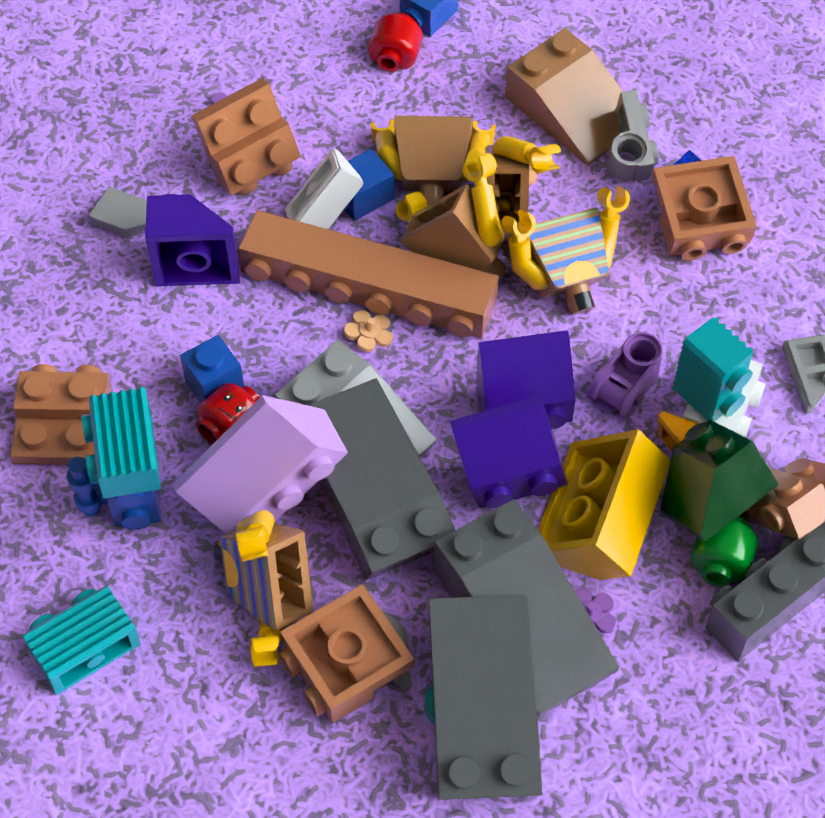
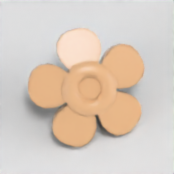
(368, 331)

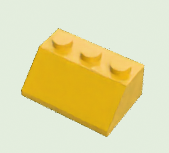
(607, 506)

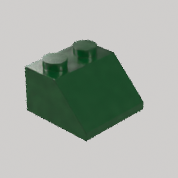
(713, 479)

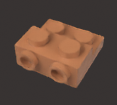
(246, 138)
(703, 207)
(50, 412)
(796, 503)
(344, 653)

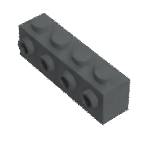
(769, 594)

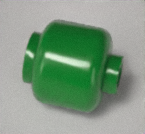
(726, 554)

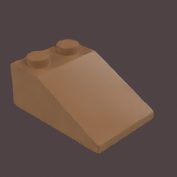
(567, 94)

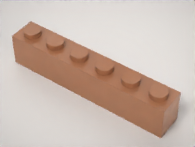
(369, 274)

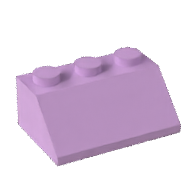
(262, 463)

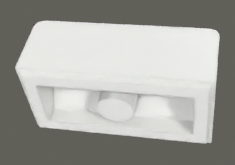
(325, 192)

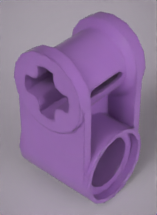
(625, 380)

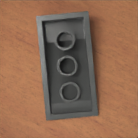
(381, 484)
(509, 556)
(484, 698)

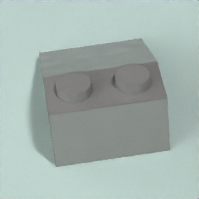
(340, 370)

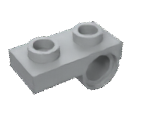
(633, 139)

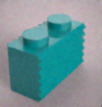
(713, 370)
(123, 443)
(81, 638)

